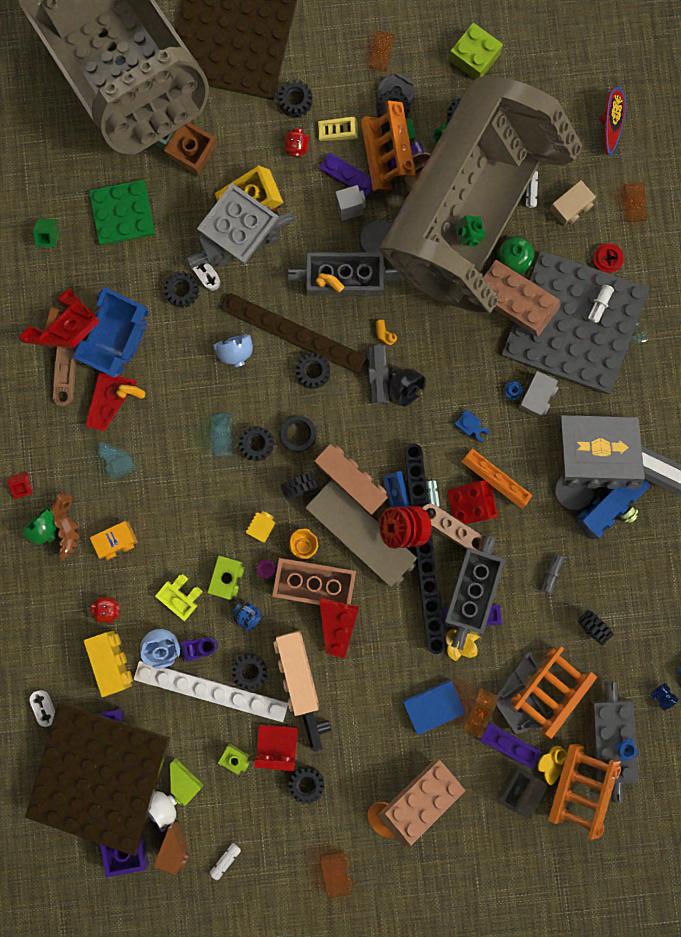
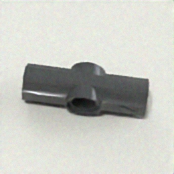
(378, 374)

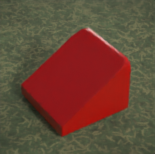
(20, 485)

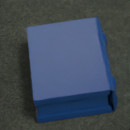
(434, 707)

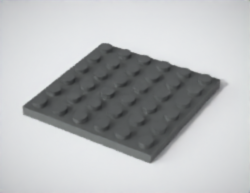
(570, 342)

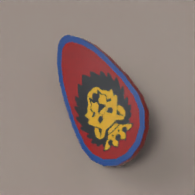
(613, 118)

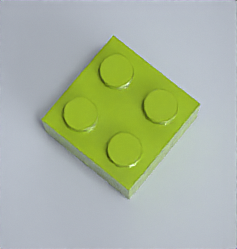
(475, 52)

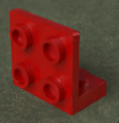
(473, 502)
(276, 747)

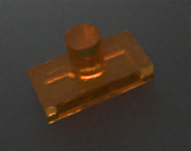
(381, 51)
(635, 202)

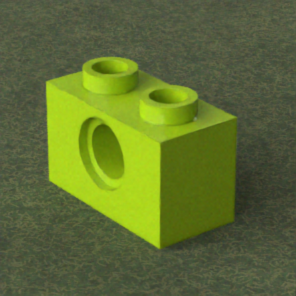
(217, 586)

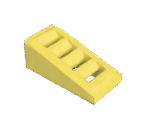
(338, 123)

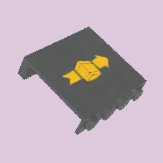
(602, 452)

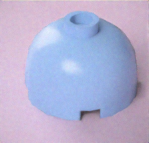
(234, 350)
(159, 648)

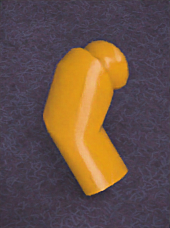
(331, 280)
(383, 335)
(132, 390)

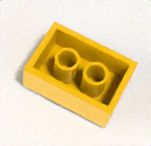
(108, 663)

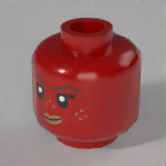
(296, 143)
(105, 610)

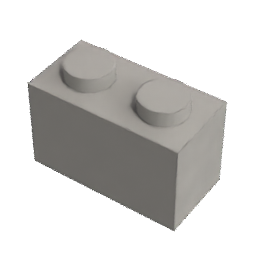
(350, 202)
(538, 394)

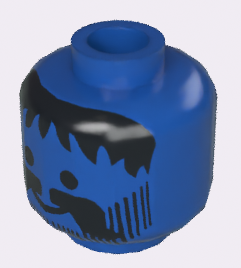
(246, 615)

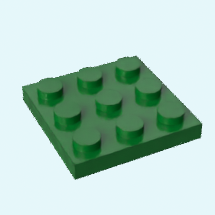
(122, 212)

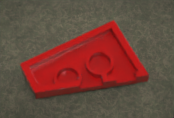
(106, 401)
(338, 624)

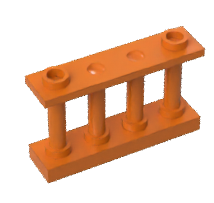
(375, 147)
(572, 696)
(565, 793)

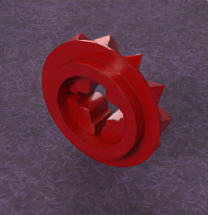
(614, 252)

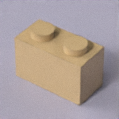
(572, 203)

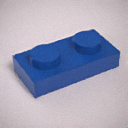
(396, 490)

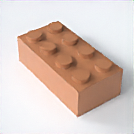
(521, 299)
(350, 479)
(311, 582)
(421, 803)

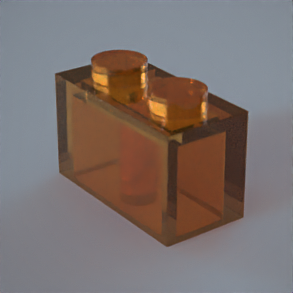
(480, 713)
(336, 875)

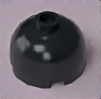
(405, 385)

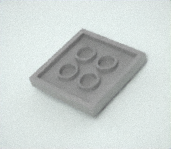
(238, 223)

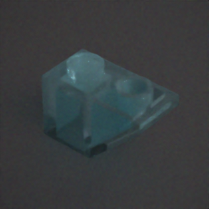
(221, 434)
(118, 460)

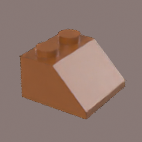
(191, 148)
(173, 851)

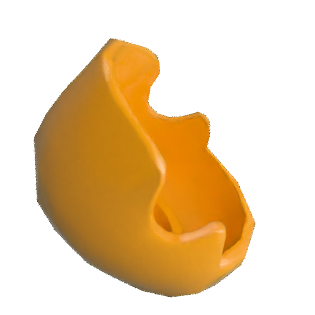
(303, 544)

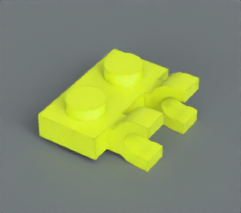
(178, 601)

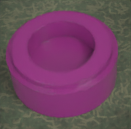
(266, 569)

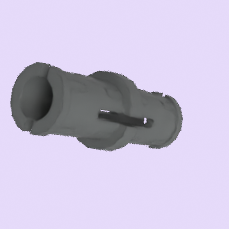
(552, 573)

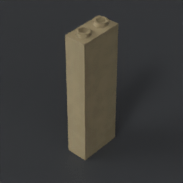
(360, 533)

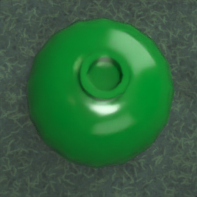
(516, 254)
(40, 528)

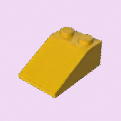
(259, 185)

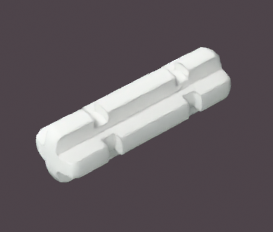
(531, 191)
(225, 861)

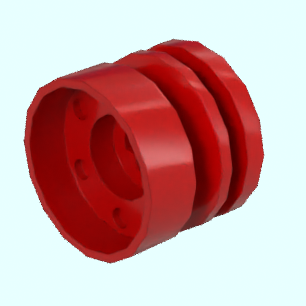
(405, 527)

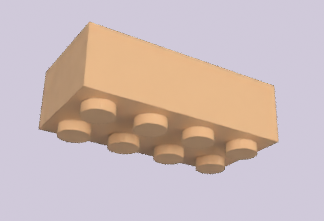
(297, 673)

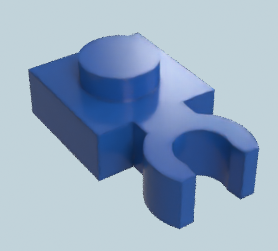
(469, 424)

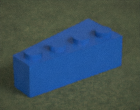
(608, 507)

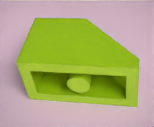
(183, 783)

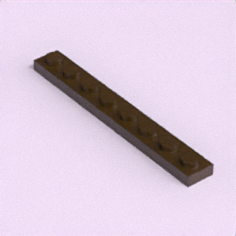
(294, 333)

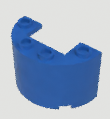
(116, 334)

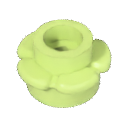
(629, 515)

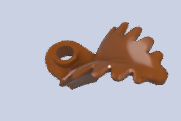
(65, 524)

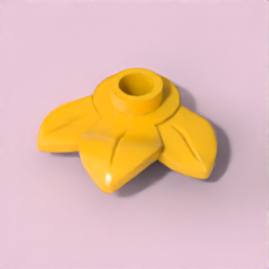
(469, 650)
(552, 764)

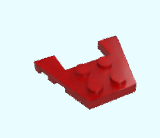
(67, 328)

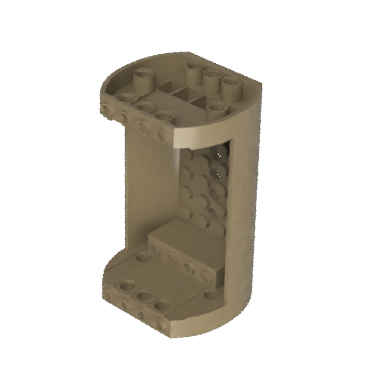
(129, 102)
(476, 171)

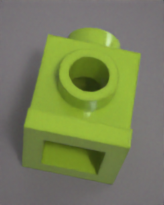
(233, 752)

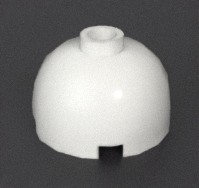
(162, 810)

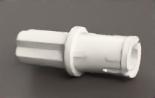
(600, 303)

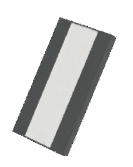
(661, 471)

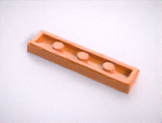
(497, 478)

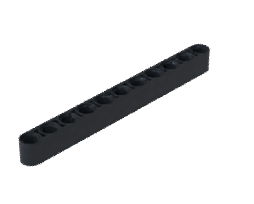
(429, 557)

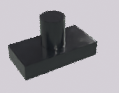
(314, 729)

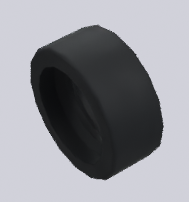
(298, 448)

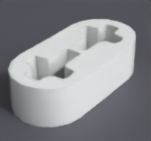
(209, 271)
(38, 710)

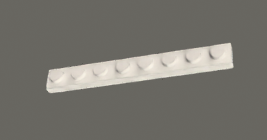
(212, 691)

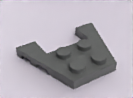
(518, 719)

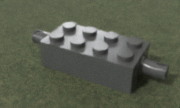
(219, 257)
(359, 272)
(474, 592)
(612, 723)

